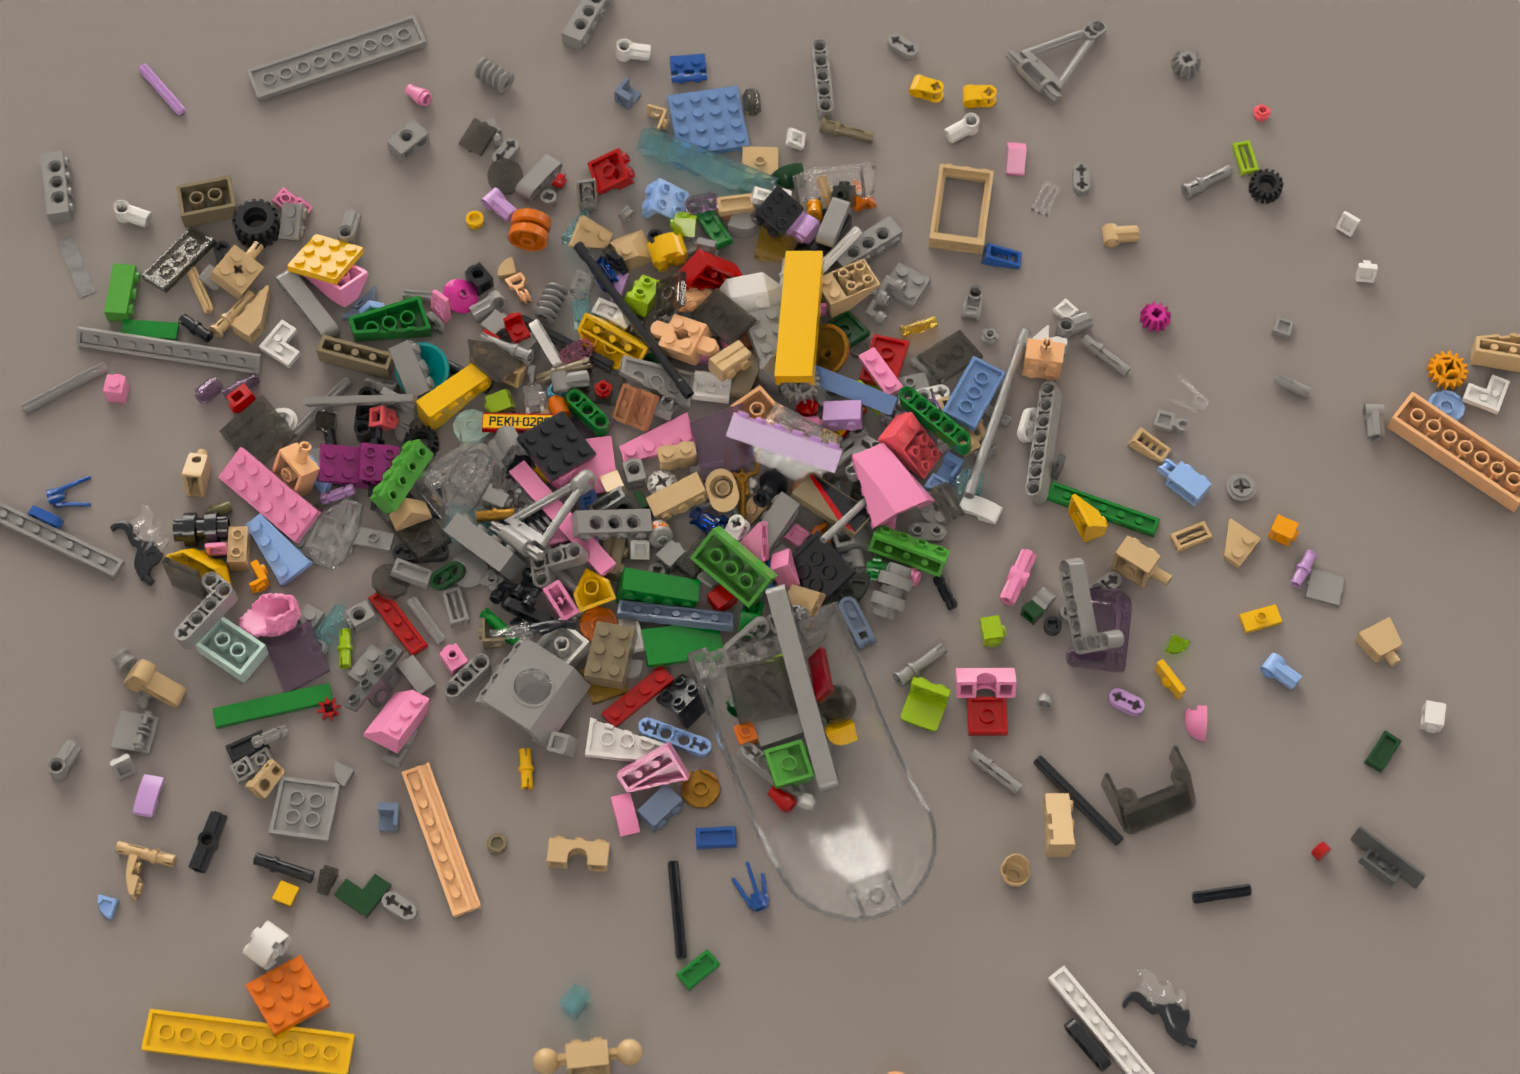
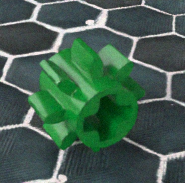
(873, 567)

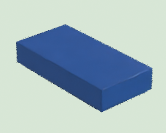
(716, 837)

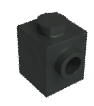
(845, 192)

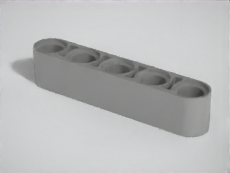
(822, 79)
(307, 304)

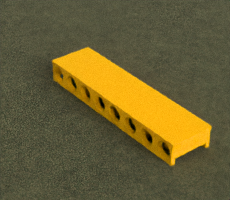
(799, 317)

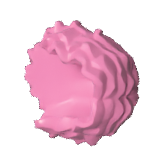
(271, 615)

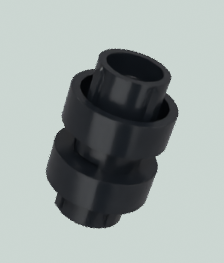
(194, 529)

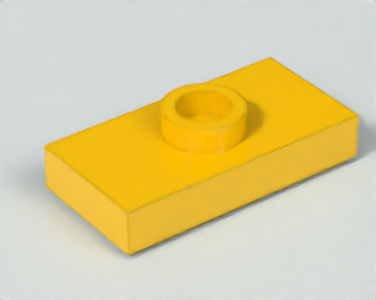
(1260, 618)
(1169, 679)

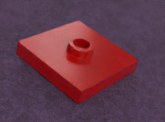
(987, 716)

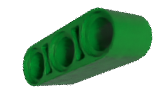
(590, 420)

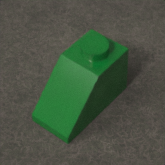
(748, 614)

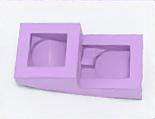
(147, 795)

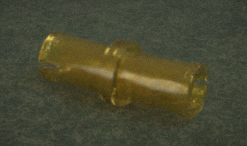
(918, 326)

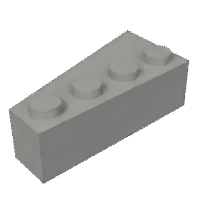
(485, 546)

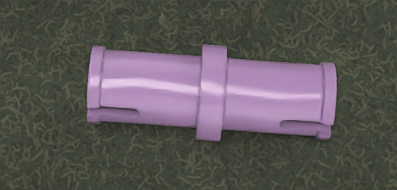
(1303, 568)

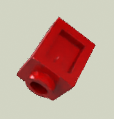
(516, 327)

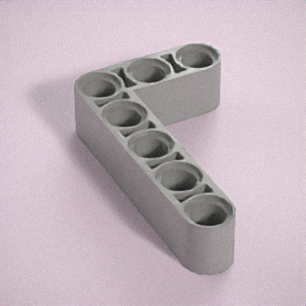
(1080, 611)

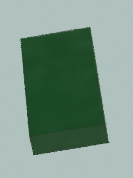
(1382, 751)

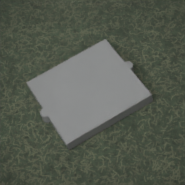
(1325, 587)

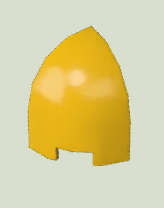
(841, 733)

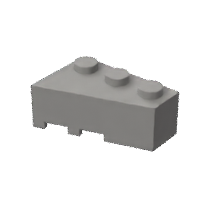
(780, 518)

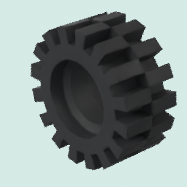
(1262, 194)
(425, 433)

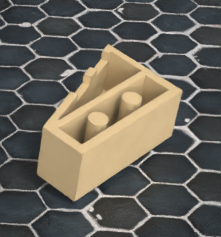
(1497, 352)
(1058, 825)

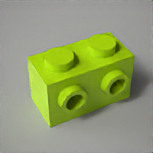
(642, 296)

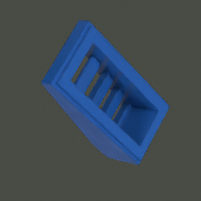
(996, 250)

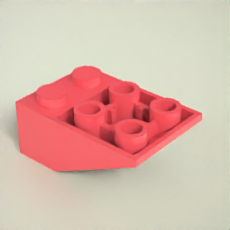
(911, 444)

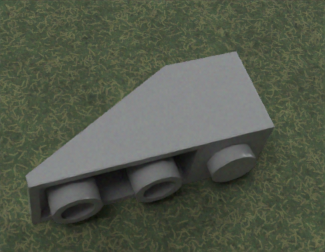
(586, 194)

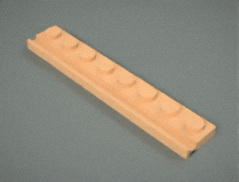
(441, 840)

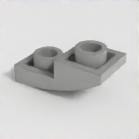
(249, 766)

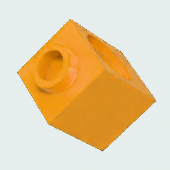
(1283, 530)

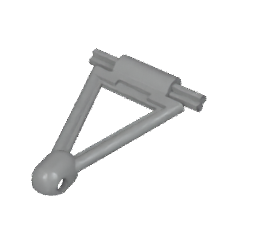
(1039, 75)
(523, 537)

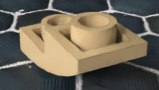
(134, 882)

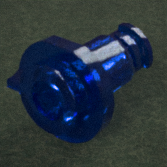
(706, 521)

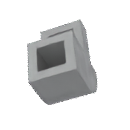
(742, 225)

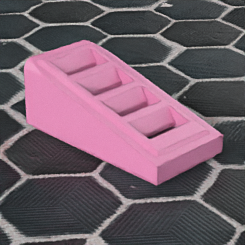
(440, 306)

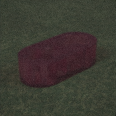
(574, 348)

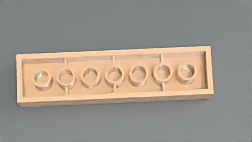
(1458, 449)

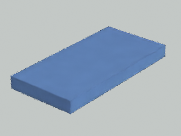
(973, 393)

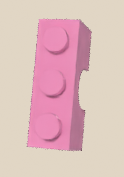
(999, 680)

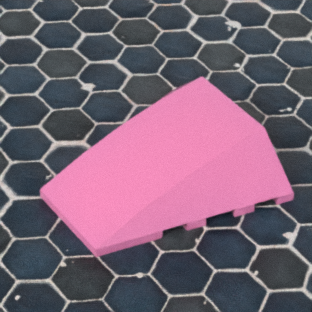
(887, 485)

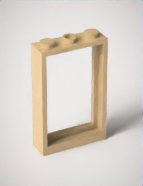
(957, 242)

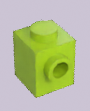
(684, 224)
(499, 402)
(991, 631)

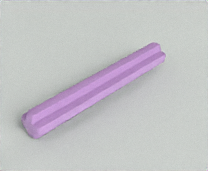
(160, 87)

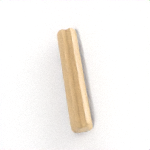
(200, 291)

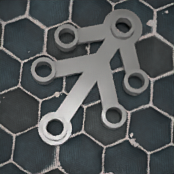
(856, 437)

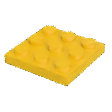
(325, 259)

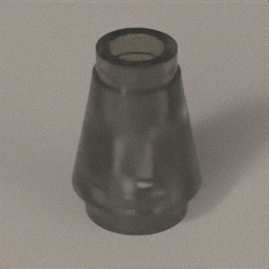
(327, 878)

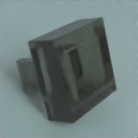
(326, 420)

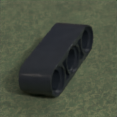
(362, 422)

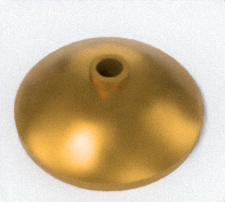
(834, 341)

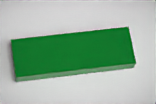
(714, 229)
(152, 329)

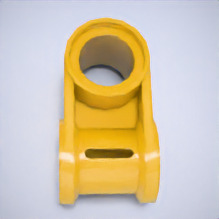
(925, 87)
(977, 96)

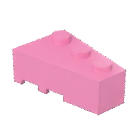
(653, 769)

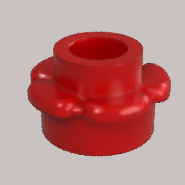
(559, 181)
(603, 393)

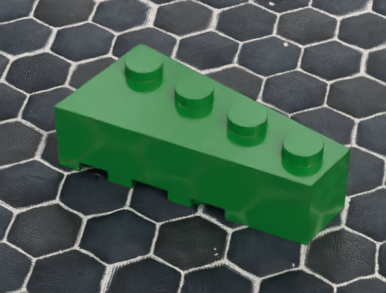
(392, 321)
(657, 588)

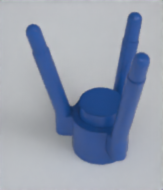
(57, 495)
(758, 900)

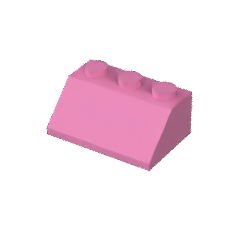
(398, 719)

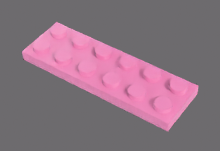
(269, 495)

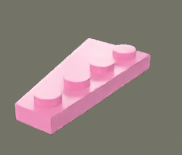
(669, 433)

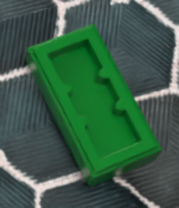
(698, 970)

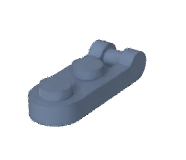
(856, 622)

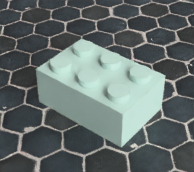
(232, 649)

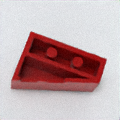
(708, 271)

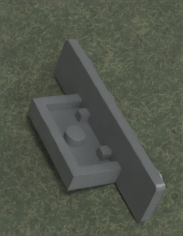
(377, 682)
(1384, 861)

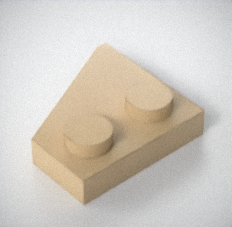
(590, 234)
(1239, 543)

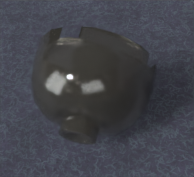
(839, 705)

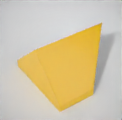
(592, 591)

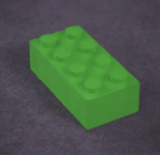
(733, 566)

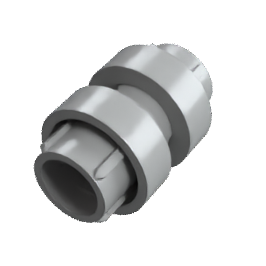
(889, 598)

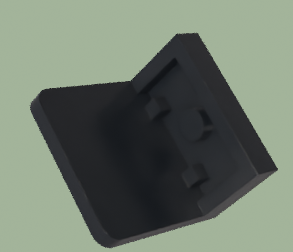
(777, 213)
(683, 700)

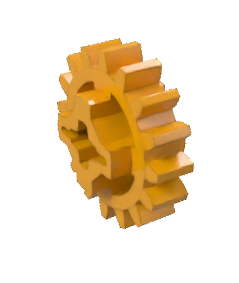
(1440, 363)

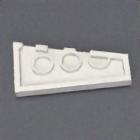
(612, 743)

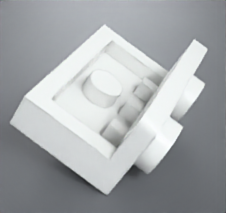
(710, 388)

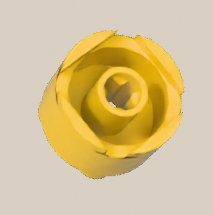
(667, 251)

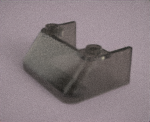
(1158, 807)

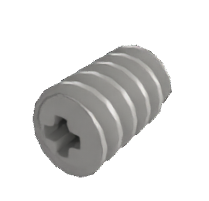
(493, 76)
(550, 303)

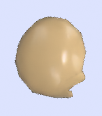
(1015, 870)

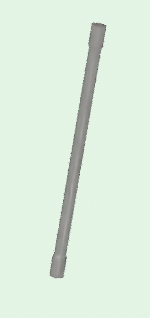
(973, 482)

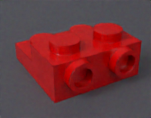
(611, 171)

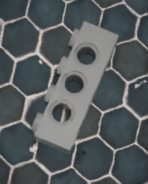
(585, 18)
(51, 163)
(886, 228)
(638, 517)

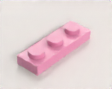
(880, 372)

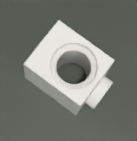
(1432, 716)

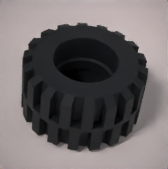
(252, 212)

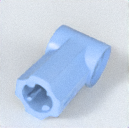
(1276, 668)

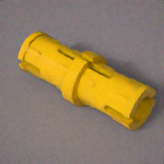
(526, 769)

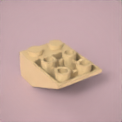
(847, 287)

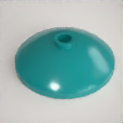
(436, 362)

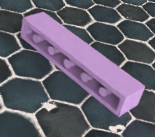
(784, 442)

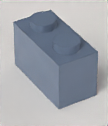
(660, 808)

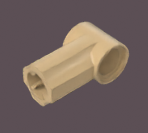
(1116, 234)

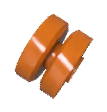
(529, 229)

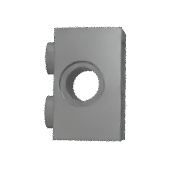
(403, 149)

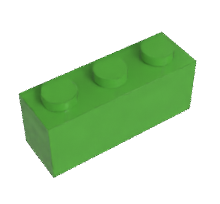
(122, 292)

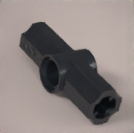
(204, 853)

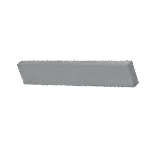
(360, 400)

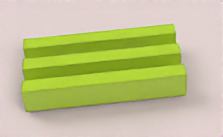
(1248, 170)

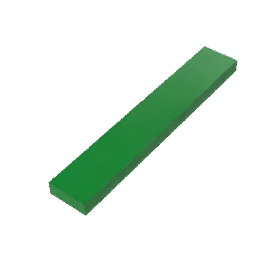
(1111, 511)
(271, 705)

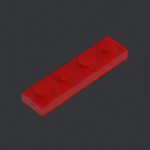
(637, 697)

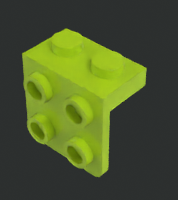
(925, 704)

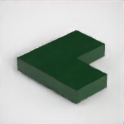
(364, 899)

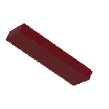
(820, 675)

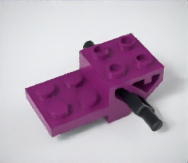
(357, 465)

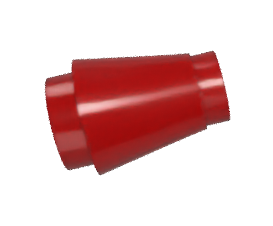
(782, 799)

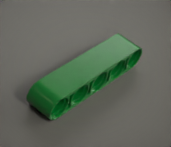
(939, 427)

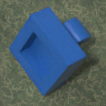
(587, 499)

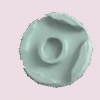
(469, 426)

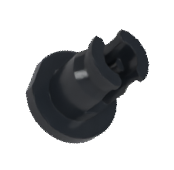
(771, 484)

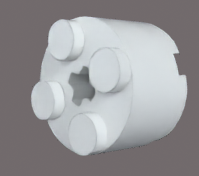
(267, 945)

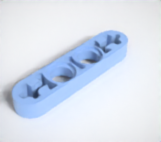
(676, 734)

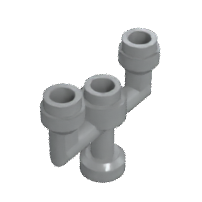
(883, 298)

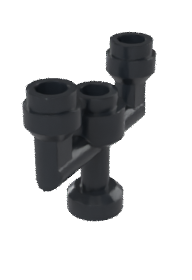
(518, 591)

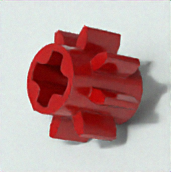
(808, 409)
(327, 703)

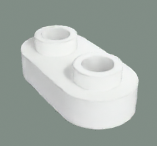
(1026, 425)

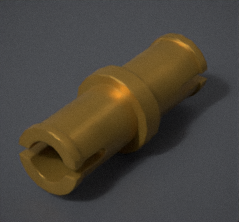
(493, 515)

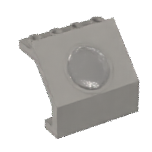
(534, 690)

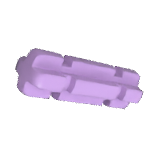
(338, 494)

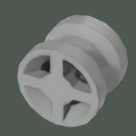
(123, 659)

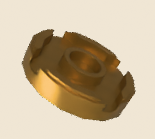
(701, 789)

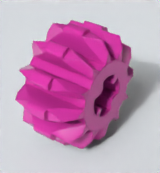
(1148, 316)

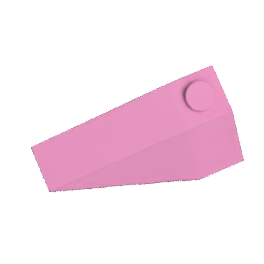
(347, 288)

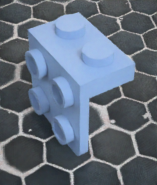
(663, 199)

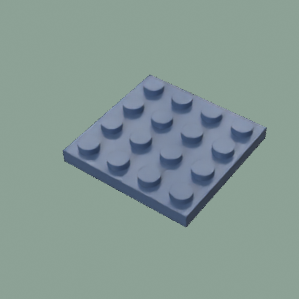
(710, 119)

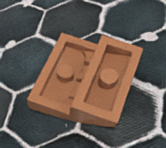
(635, 407)

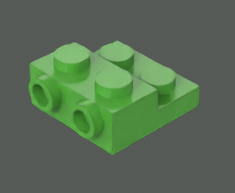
(789, 764)

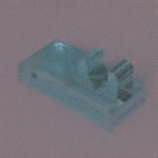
(333, 617)

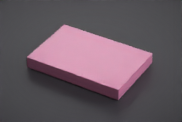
(603, 461)

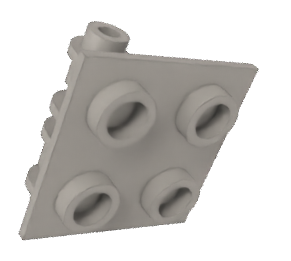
(135, 731)

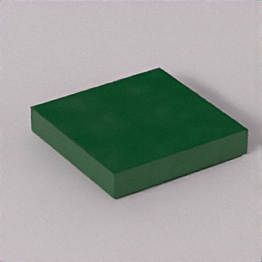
(851, 326)

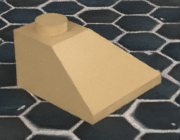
(632, 249)

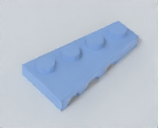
(282, 556)

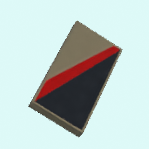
(829, 503)

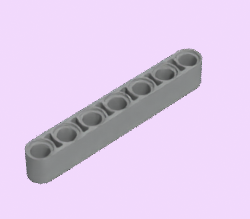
(1043, 442)

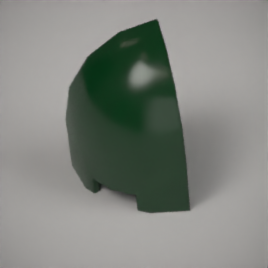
(786, 173)

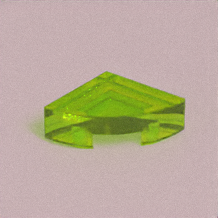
(1177, 645)

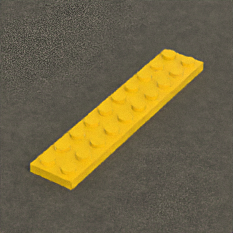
(247, 1042)

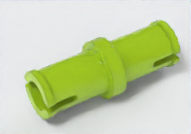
(345, 648)

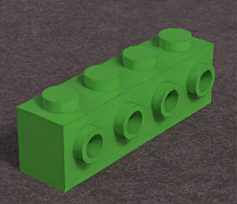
(401, 476)
(909, 550)

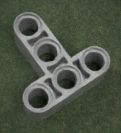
(550, 565)

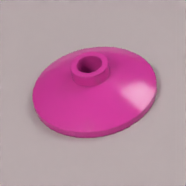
(457, 301)

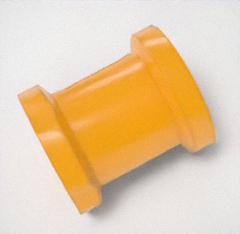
(814, 208)

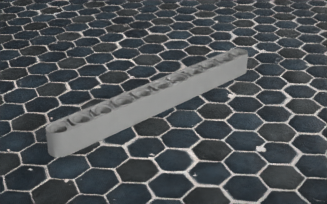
(802, 688)

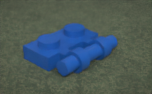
(688, 64)

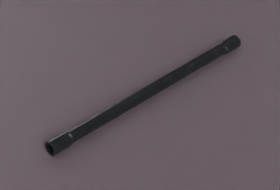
(681, 383)

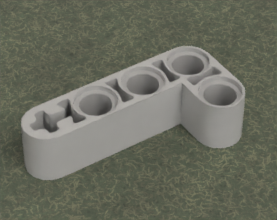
(190, 632)

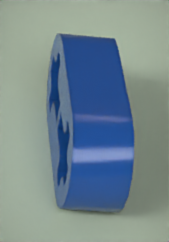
(45, 516)

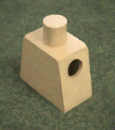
(197, 467)
(806, 597)
(1381, 642)

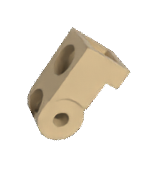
(265, 779)

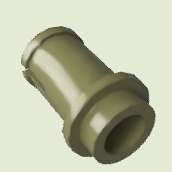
(222, 508)

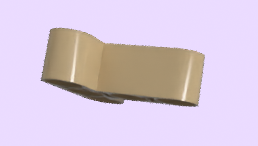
(145, 678)

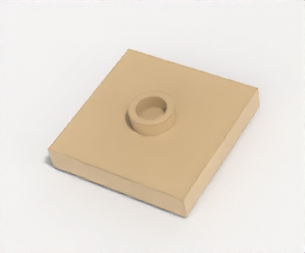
(761, 158)

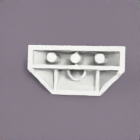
(753, 291)

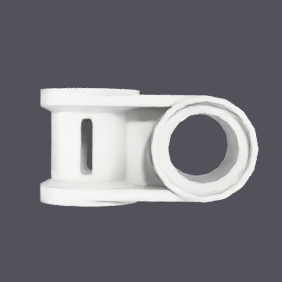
(736, 531)

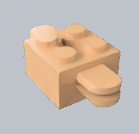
(684, 339)

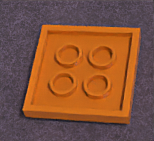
(287, 995)

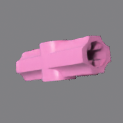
(1017, 577)

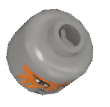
(661, 534)

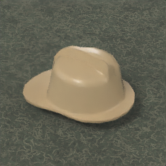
(722, 490)

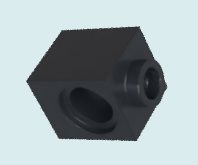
(480, 285)

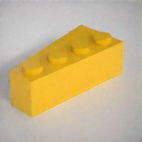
(451, 396)

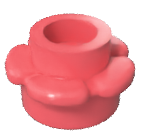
(1258, 115)

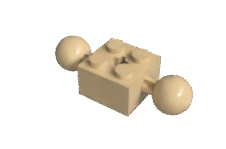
(588, 1056)

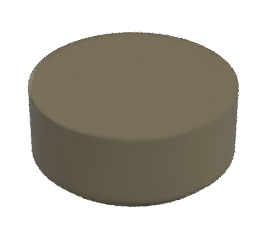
(497, 844)

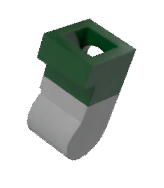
(1038, 605)

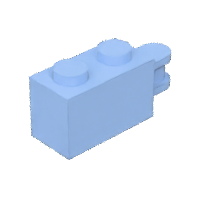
(1185, 481)

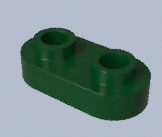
(448, 574)

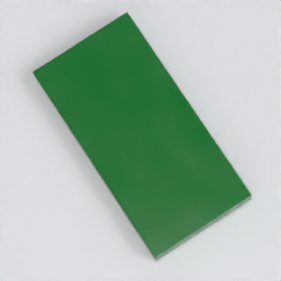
(673, 643)

